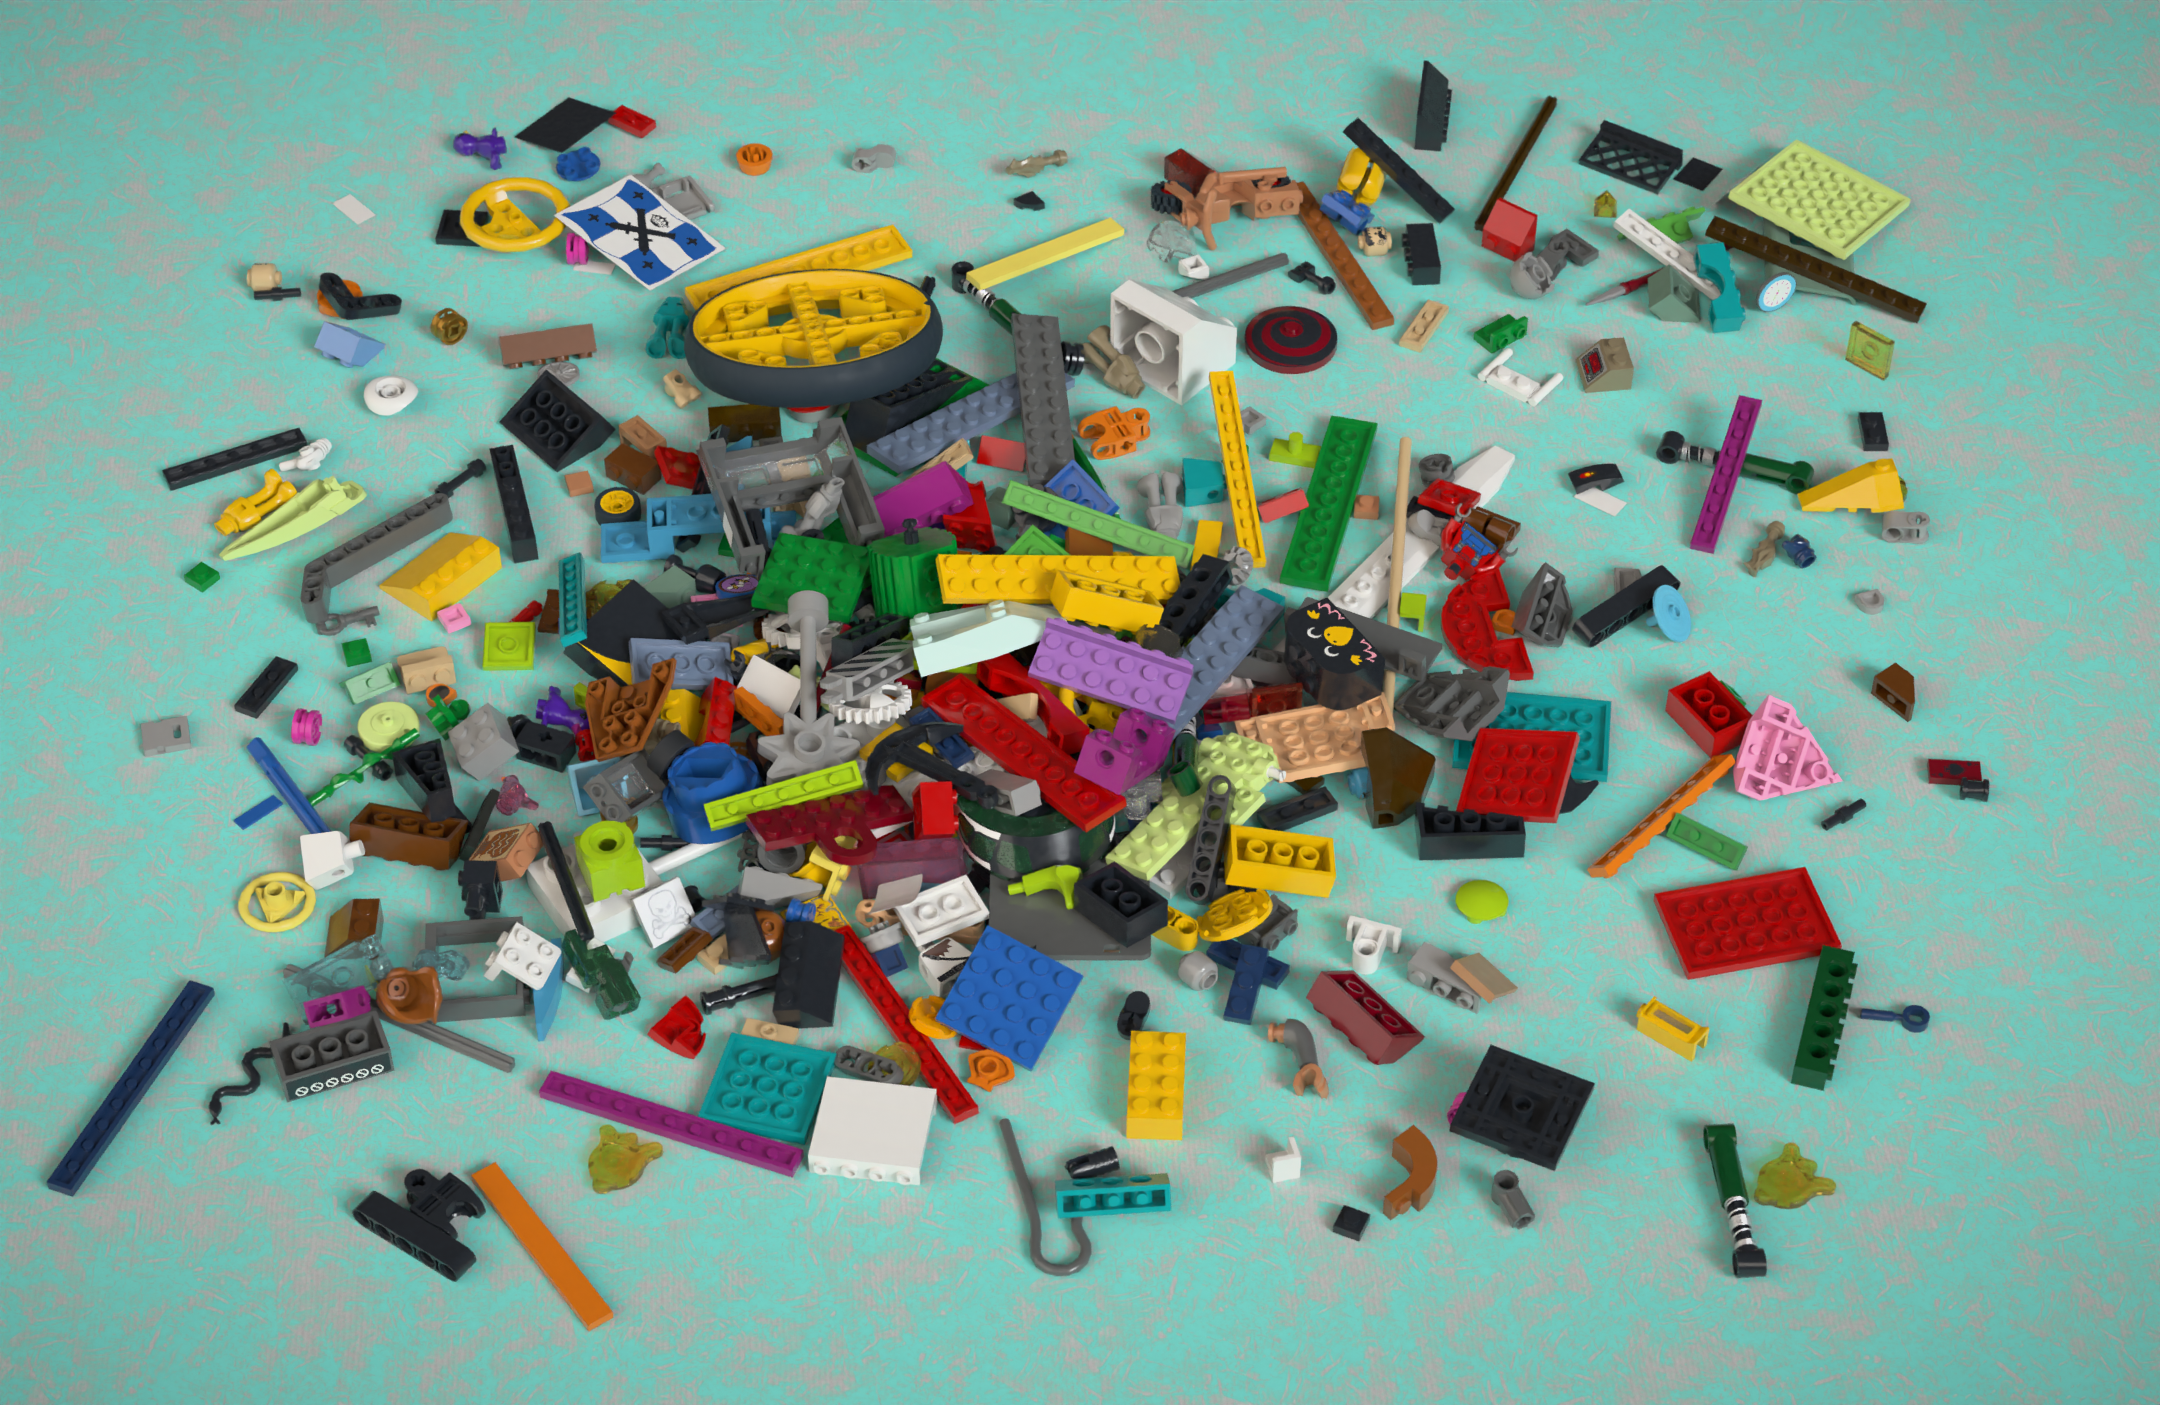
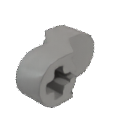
(877, 157)
(1427, 526)

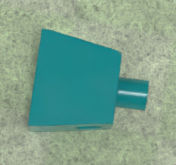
(1202, 482)

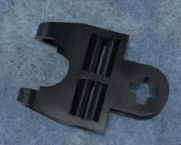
(441, 1199)

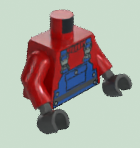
(1468, 550)

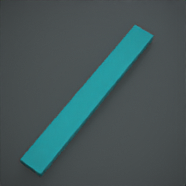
(572, 599)

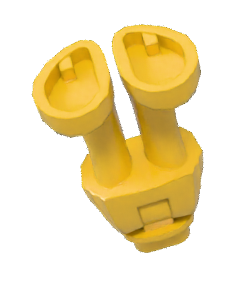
(243, 512)

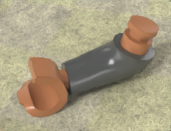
(1300, 1040)

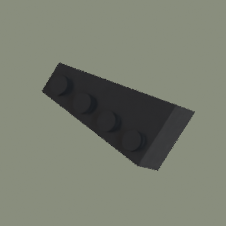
(425, 778)
(1467, 835)

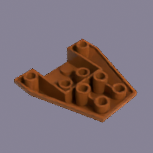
(626, 715)

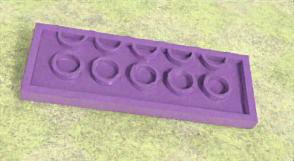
(1111, 670)

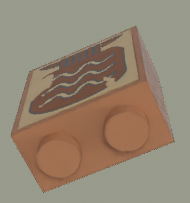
(511, 848)

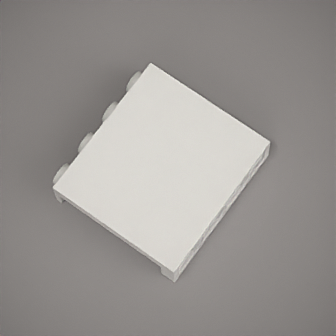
(872, 1130)

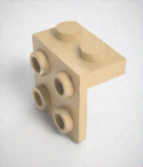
(426, 668)

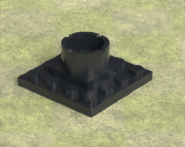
(1522, 1107)

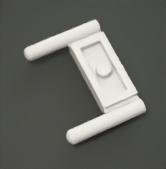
(1515, 383)

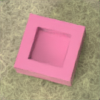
(454, 618)

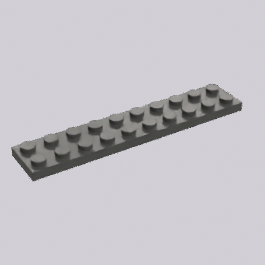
(1042, 396)

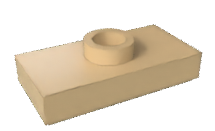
(770, 1031)

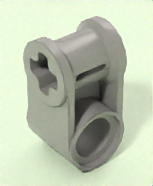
(1903, 527)

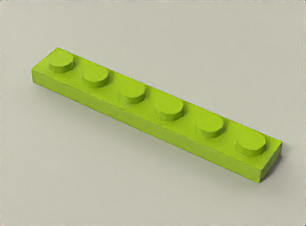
(794, 791)

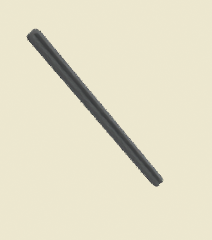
(441, 1036)

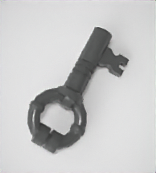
(343, 620)

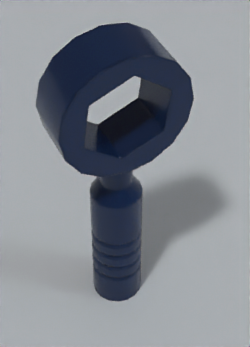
(1889, 1016)

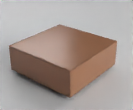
(579, 483)

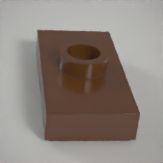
(684, 950)

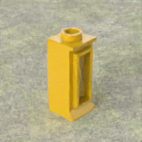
(1671, 1029)

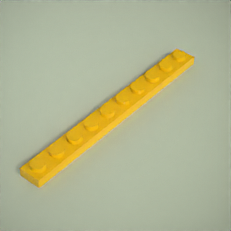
(1236, 465)

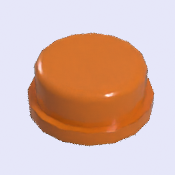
(754, 159)

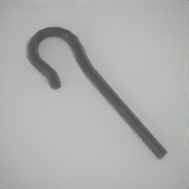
(1034, 1218)

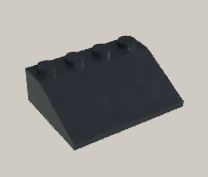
(556, 423)

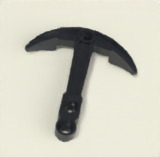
(903, 748)

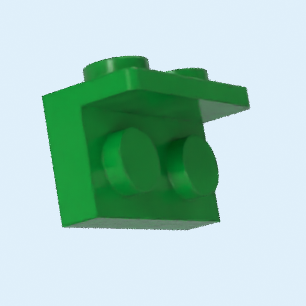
(1501, 333)

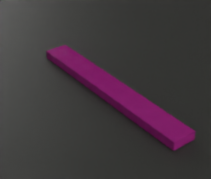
(1726, 474)

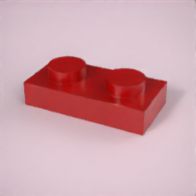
(632, 121)

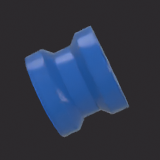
(800, 911)

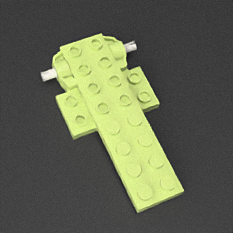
(1177, 818)

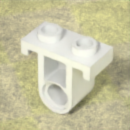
(1370, 942)

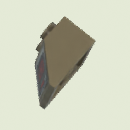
(1606, 366)

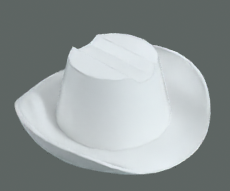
(389, 394)

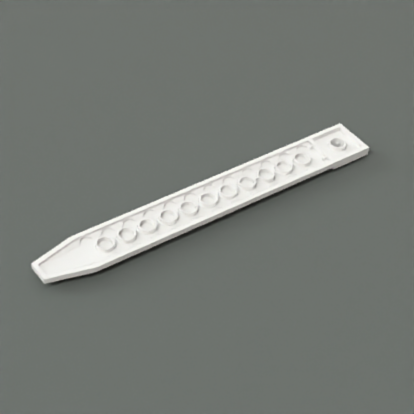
(1368, 586)

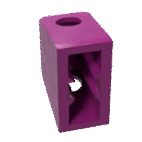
(348, 1004)

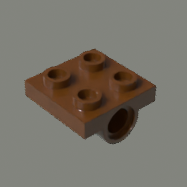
(1493, 526)

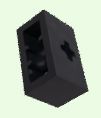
(545, 746)

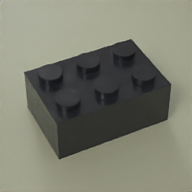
(1120, 904)

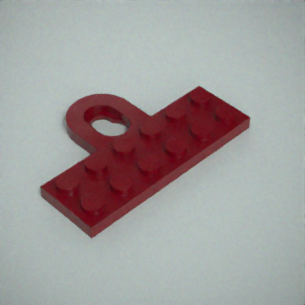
(829, 818)

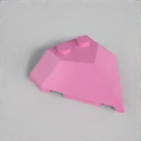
(1779, 755)

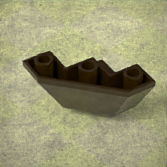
(1396, 776)

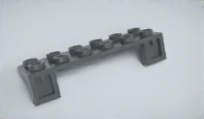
(1402, 650)

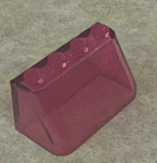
(936, 859)

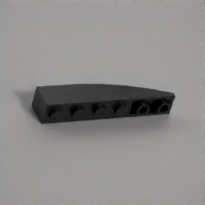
(514, 504)

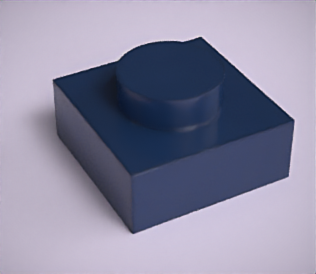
(890, 960)

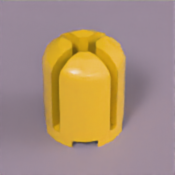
(1357, 175)

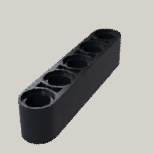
(1622, 607)
(1215, 851)
(414, 1236)

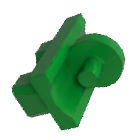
(447, 718)

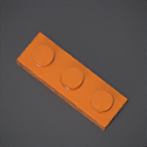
(757, 713)

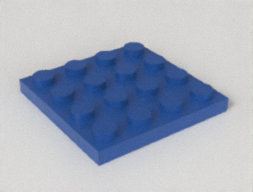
(1009, 998)

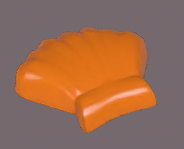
(989, 1069)

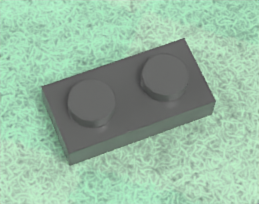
(1579, 250)

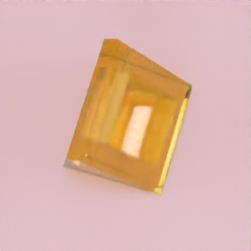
(1605, 205)

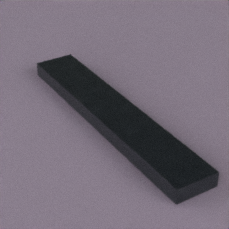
(234, 459)

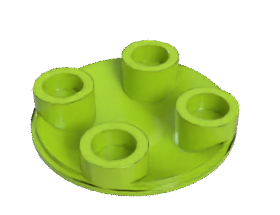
(1481, 901)

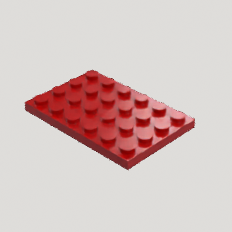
(1746, 923)

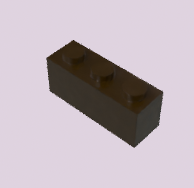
(746, 421)

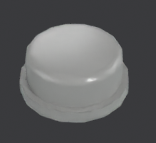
(883, 936)

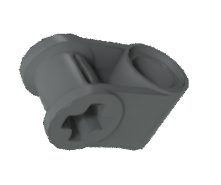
(1554, 255)

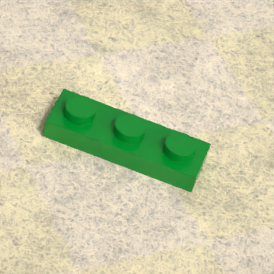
(1707, 841)

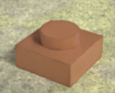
(1366, 507)

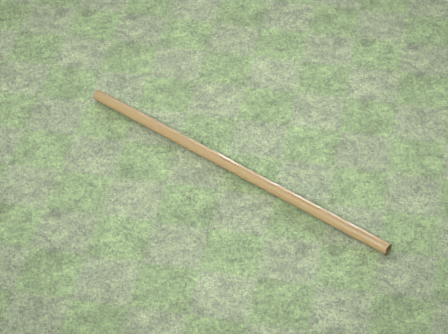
(1397, 555)

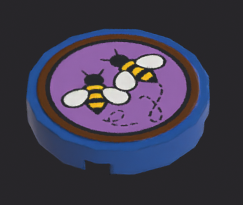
(736, 585)

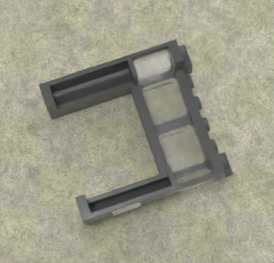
(783, 476)

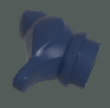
(1800, 551)

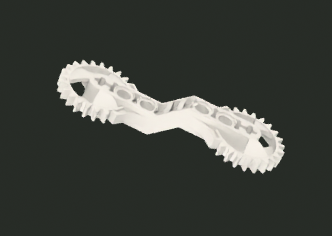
(868, 708)

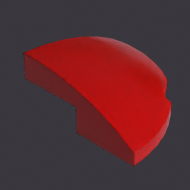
(680, 1029)

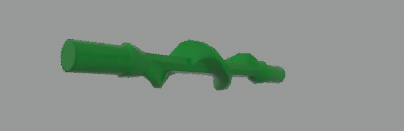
(358, 774)

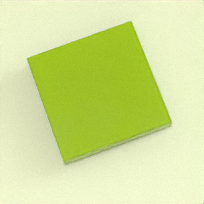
(509, 646)

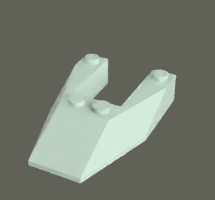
(975, 633)

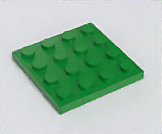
(813, 565)

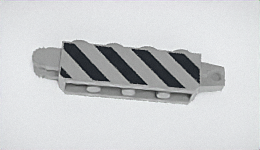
(868, 671)

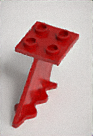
(973, 525)

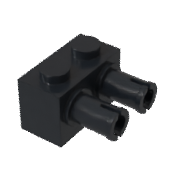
(480, 888)

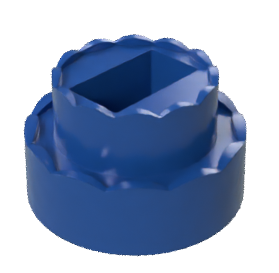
(702, 777)

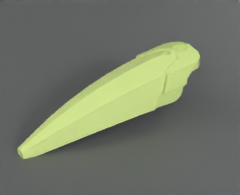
(299, 515)

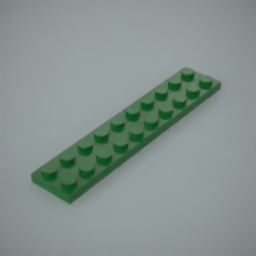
(1331, 502)

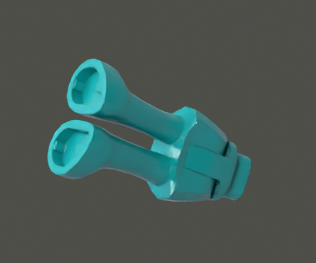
(669, 317)

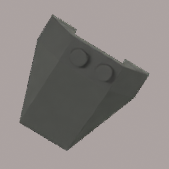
(1455, 703)

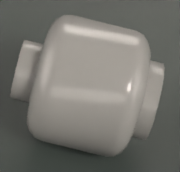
(1198, 971)

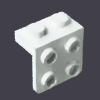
(523, 956)

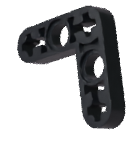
(353, 307)

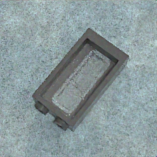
(626, 788)

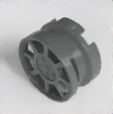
(1436, 467)

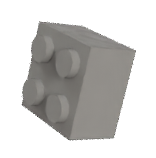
(483, 741)

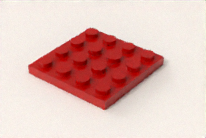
(1519, 773)

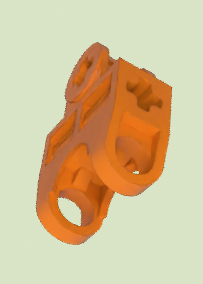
(1115, 431)

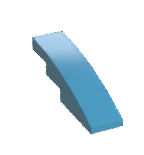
(548, 997)

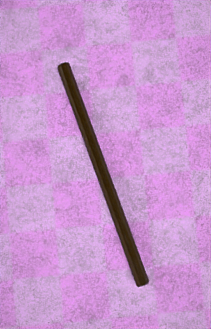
(1517, 160)

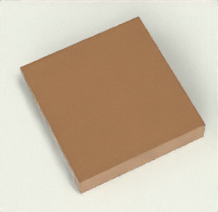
(1483, 977)

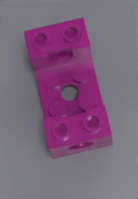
(1127, 755)

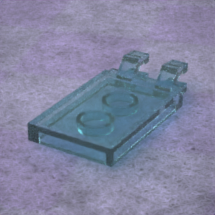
(339, 972)

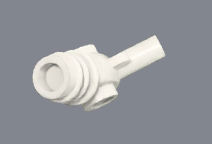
(309, 456)

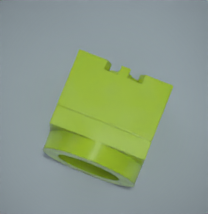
(609, 859)

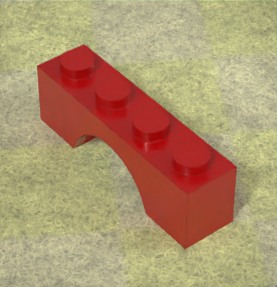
(718, 707)

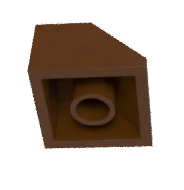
(354, 923)

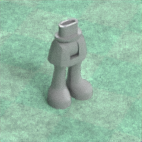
(818, 507)
(1162, 518)

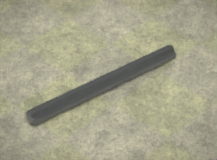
(1233, 276)

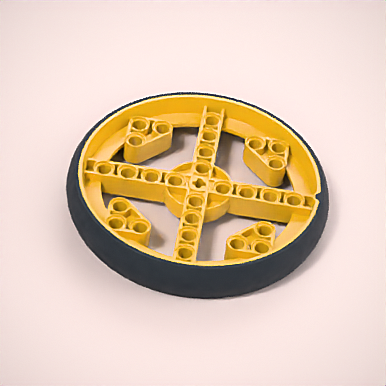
(743, 357)

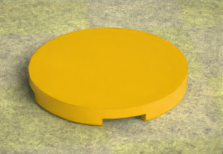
(1234, 915)

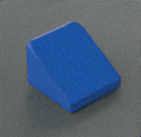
(1209, 730)

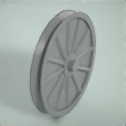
(563, 371)

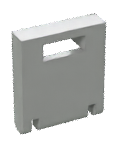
(691, 202)

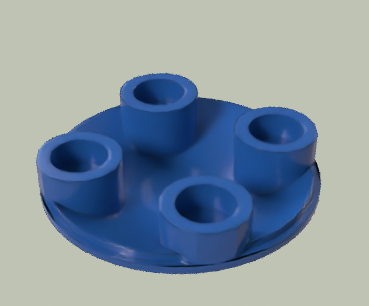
(578, 165)

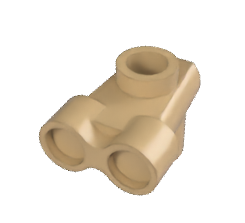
(680, 389)

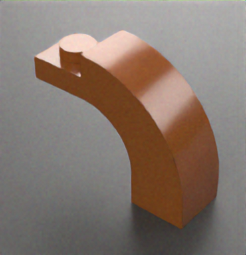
(1419, 1158)

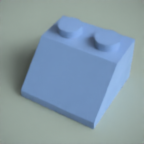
(347, 345)

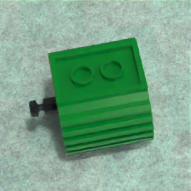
(906, 571)

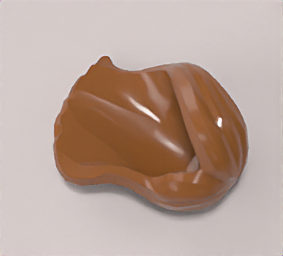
(416, 996)

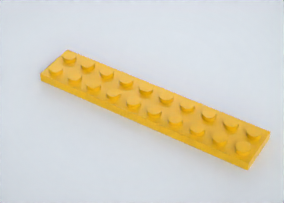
(858, 252)
(1031, 577)

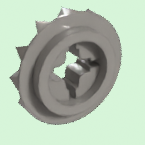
(1243, 559)

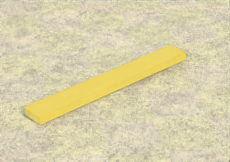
(1044, 254)

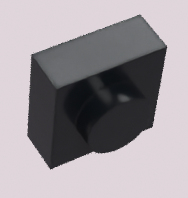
(1351, 1223)

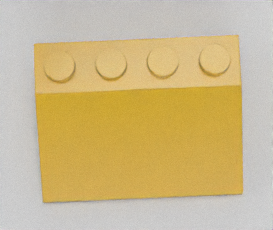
(444, 573)

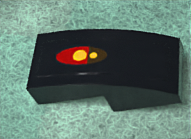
(1589, 477)

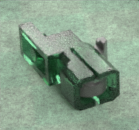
(605, 974)

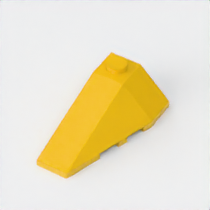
(1867, 486)

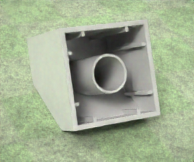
(1170, 339)

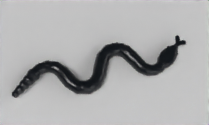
(262, 1052)

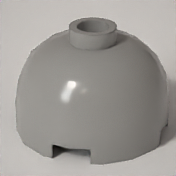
(1531, 277)

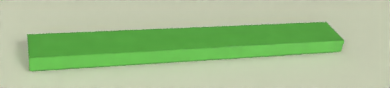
(1096, 523)

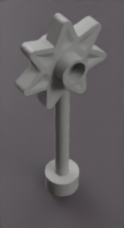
(806, 742)

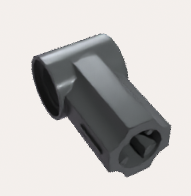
(1511, 1199)

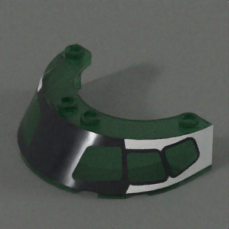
(1024, 845)

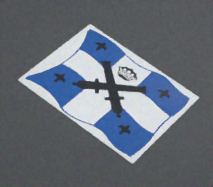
(640, 232)

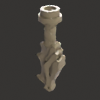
(1033, 165)
(1765, 553)

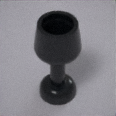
(705, 576)

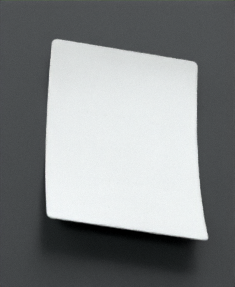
(897, 893)

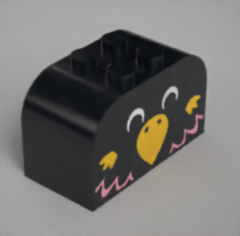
(1332, 657)

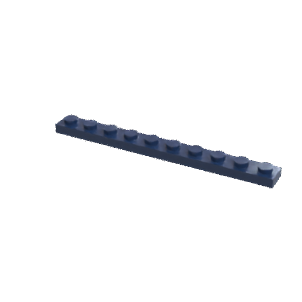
(130, 1089)

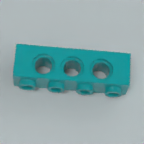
(1113, 1195)

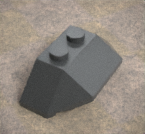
(1544, 608)

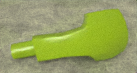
(1055, 877)

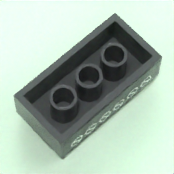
(331, 1056)

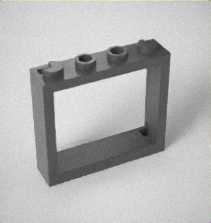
(469, 933)

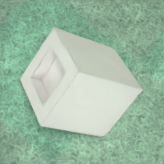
(1284, 1164)

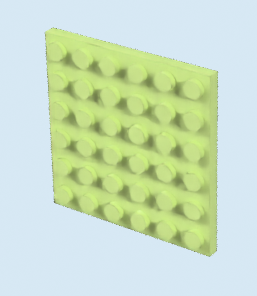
(1819, 199)

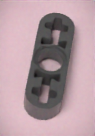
(861, 1059)

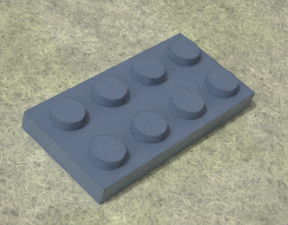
(695, 662)

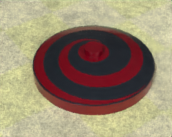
(1290, 340)

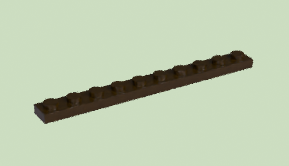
(1816, 269)

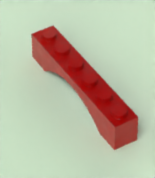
(1009, 677)

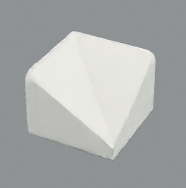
(1194, 267)

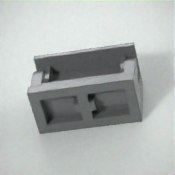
(1278, 925)

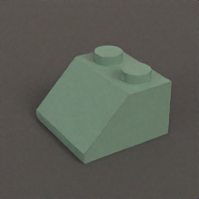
(1673, 297)

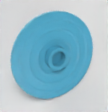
(1670, 614)

